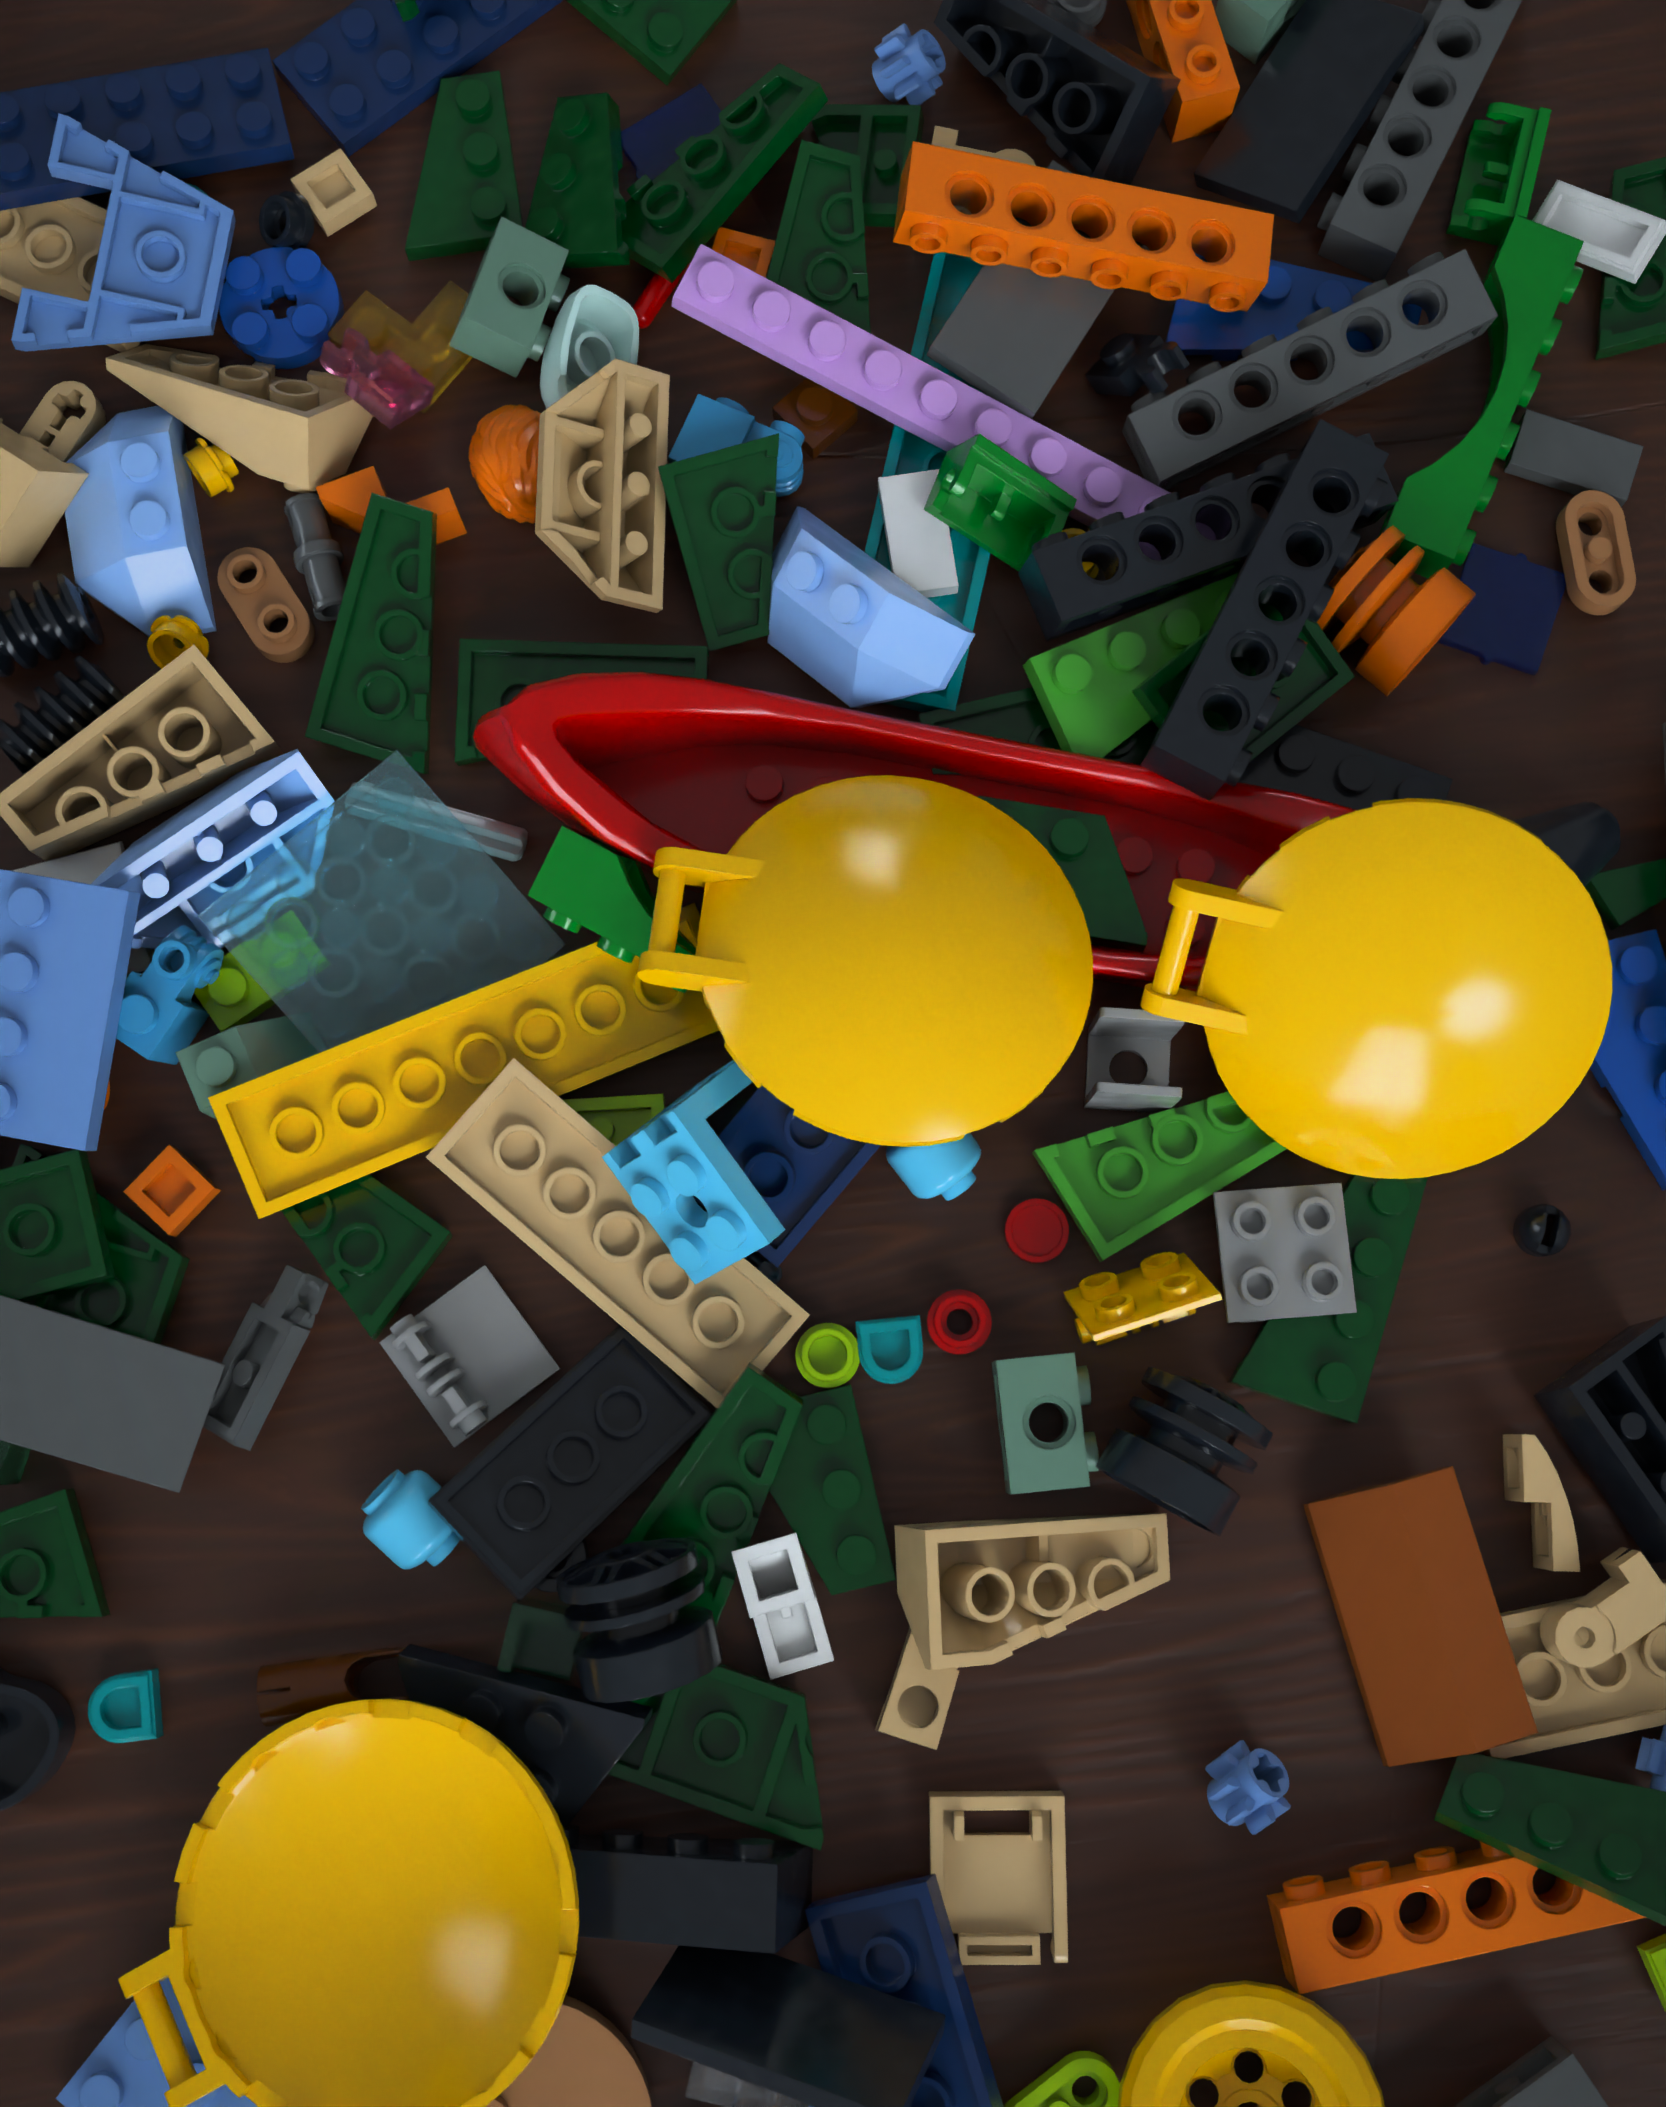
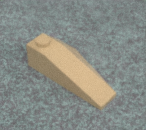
(266, 422)
(1003, 1583)

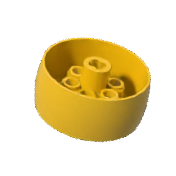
(1216, 2023)

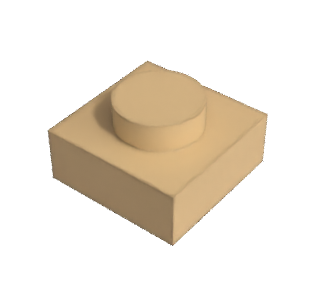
(334, 192)

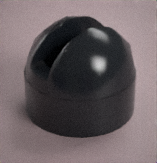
(1531, 1225)

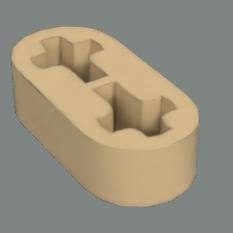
(60, 434)

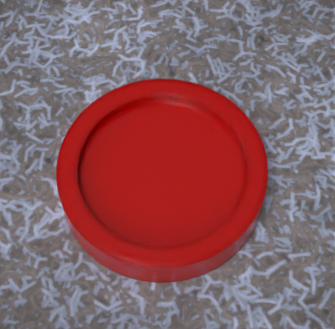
(1036, 1230)

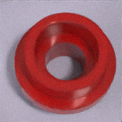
(980, 1321)

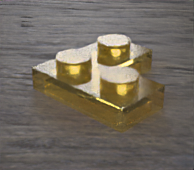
(419, 344)

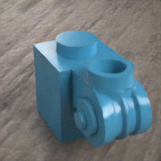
(726, 423)
(158, 1004)

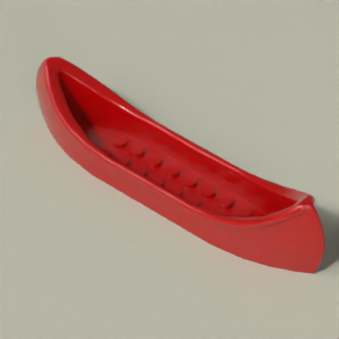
(703, 759)

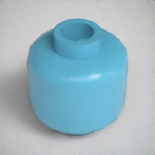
(937, 1167)
(404, 1523)

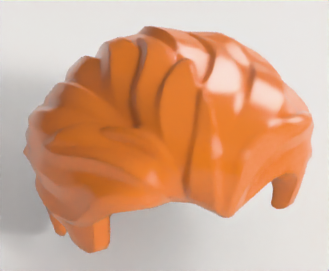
(506, 460)

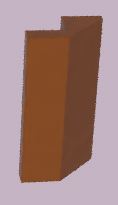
(1420, 1619)

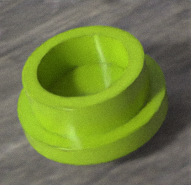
(827, 1355)

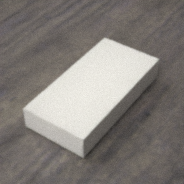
(1614, 235)
(916, 540)

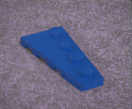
(1285, 301)
(1634, 1045)

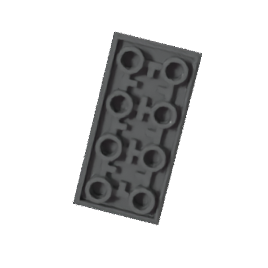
(1018, 330)
(101, 1395)

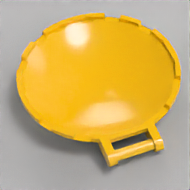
(883, 958)
(1396, 987)
(366, 1918)

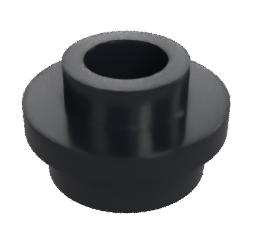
(286, 220)

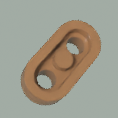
(1598, 557)
(264, 601)

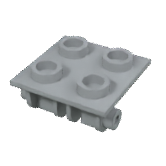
(1284, 1252)
(469, 1355)

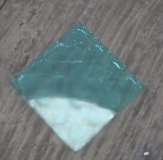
(378, 913)

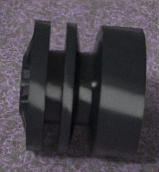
(1185, 1449)
(639, 1620)

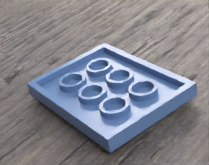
(60, 1004)

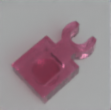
(378, 383)

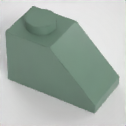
(241, 1056)

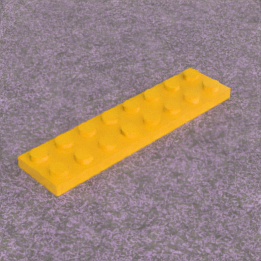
(416, 1078)

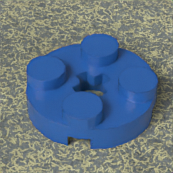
(272, 274)

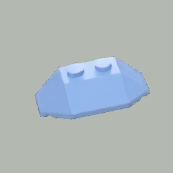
(138, 522)
(856, 620)
(214, 845)

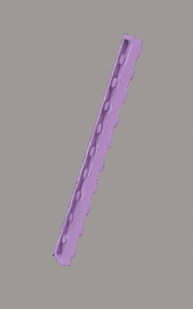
(900, 385)

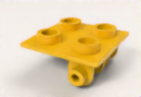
(1160, 1289)

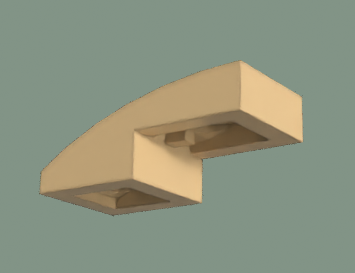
(1533, 1479)

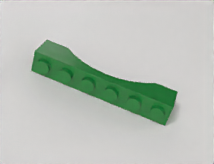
(1525, 284)
(601, 890)

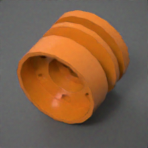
(1391, 609)

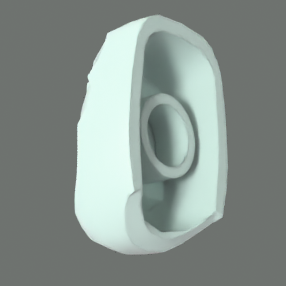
(586, 337)

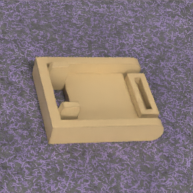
(1002, 1884)

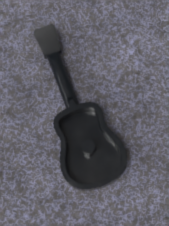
(34, 1736)

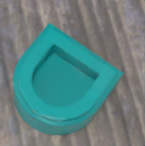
(890, 1348)
(127, 1707)

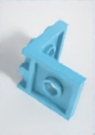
(683, 1157)

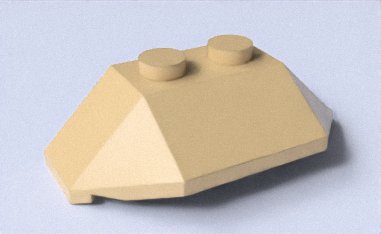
(602, 482)

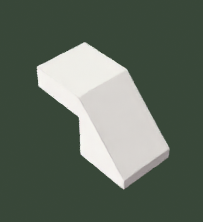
(783, 1605)

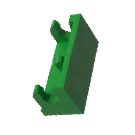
(1498, 172)
(997, 500)

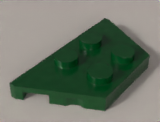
(1092, 865)
(732, 1750)

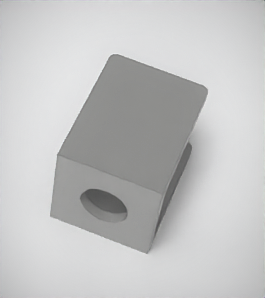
(1135, 1032)

